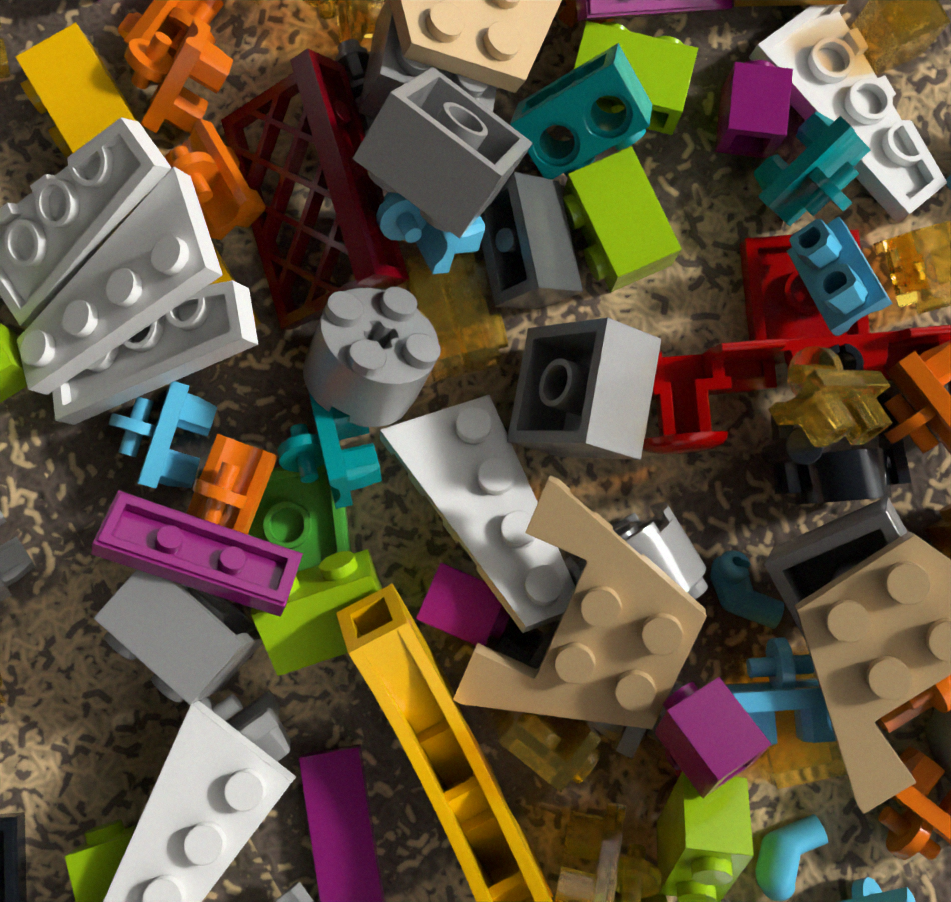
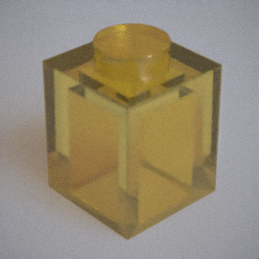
(899, 30)

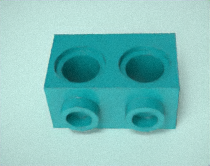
(573, 104)

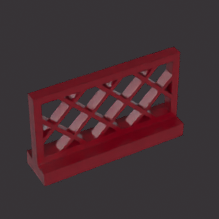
(336, 129)

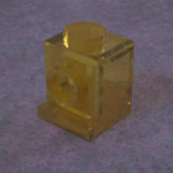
(920, 266)

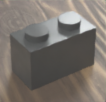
(529, 245)

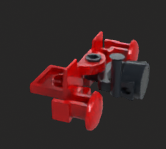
(780, 324)

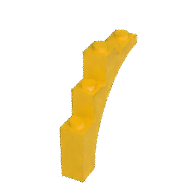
(442, 749)

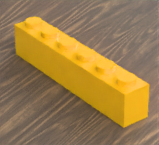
(79, 96)

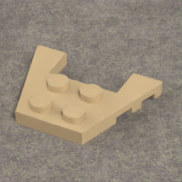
(475, 38)
(615, 641)
(874, 646)

